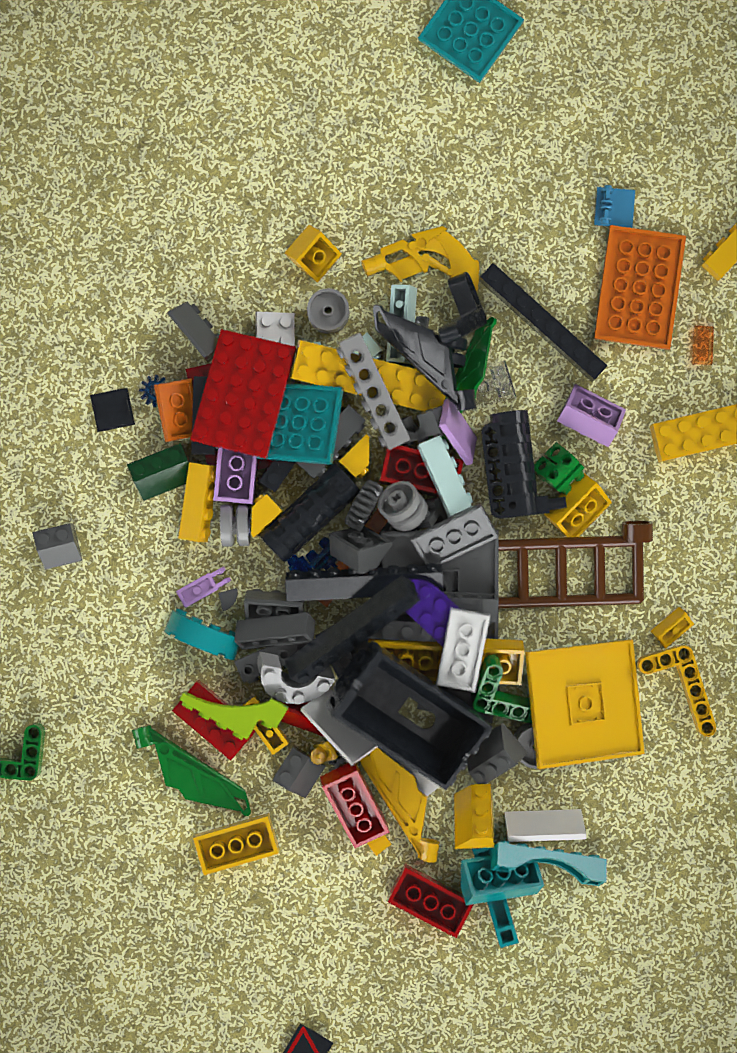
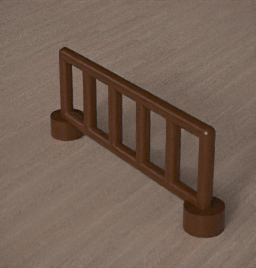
(633, 535)

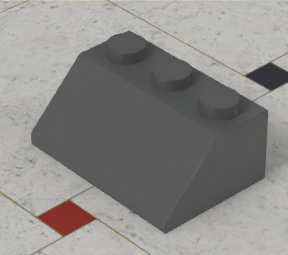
(195, 329)
(359, 549)
(267, 603)
(495, 756)

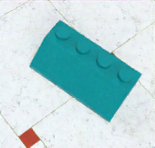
(485, 885)

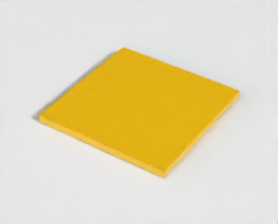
(584, 703)

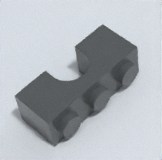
(429, 425)

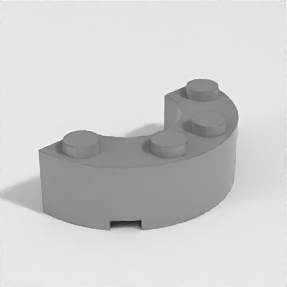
(286, 690)

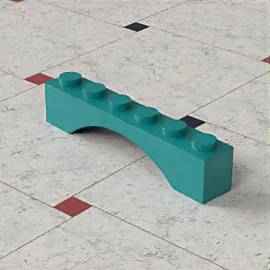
(586, 869)
(499, 912)

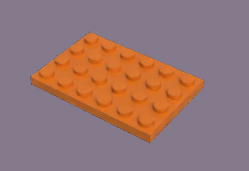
(639, 287)

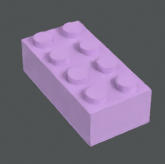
(235, 477)

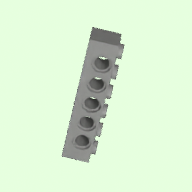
(398, 434)

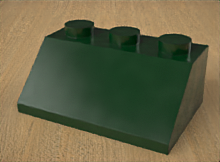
(160, 471)

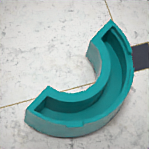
(201, 636)

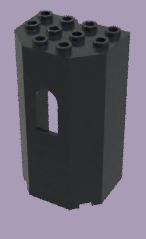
(369, 702)

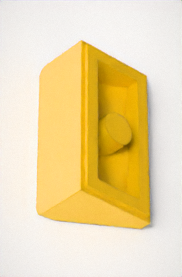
(672, 627)

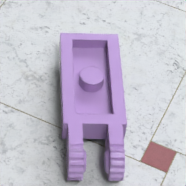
(201, 588)

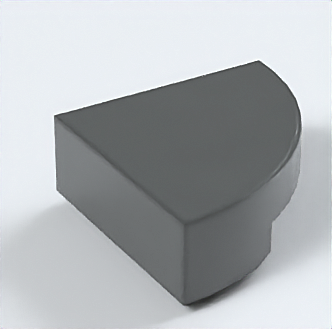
(228, 598)

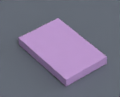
(458, 432)

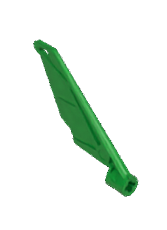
(476, 361)
(190, 775)

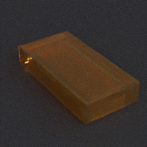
(703, 345)

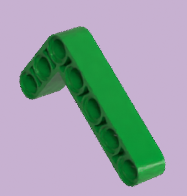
(492, 697)
(27, 760)

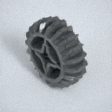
(363, 505)

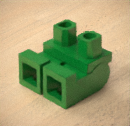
(560, 469)

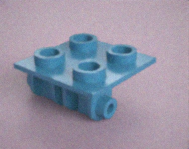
(614, 207)

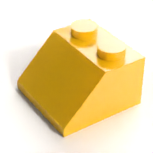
(313, 253)
(357, 459)
(263, 514)

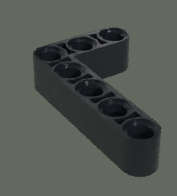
(469, 307)

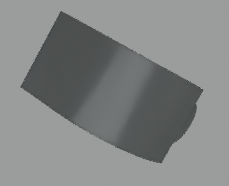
(435, 514)

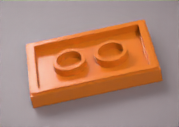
(175, 408)

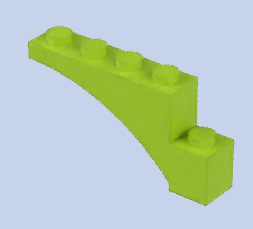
(237, 717)

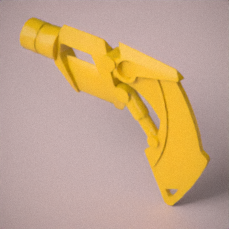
(430, 240)

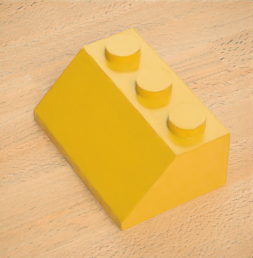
(584, 506)
(474, 817)

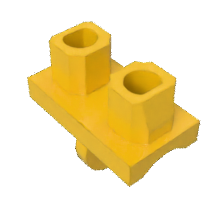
(323, 752)

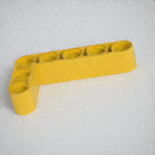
(687, 682)

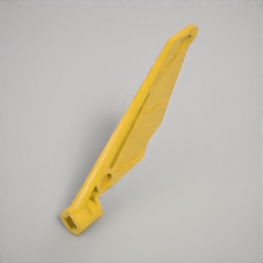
(403, 798)

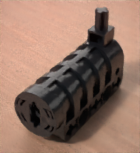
(516, 467)
(310, 513)

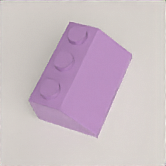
(591, 415)

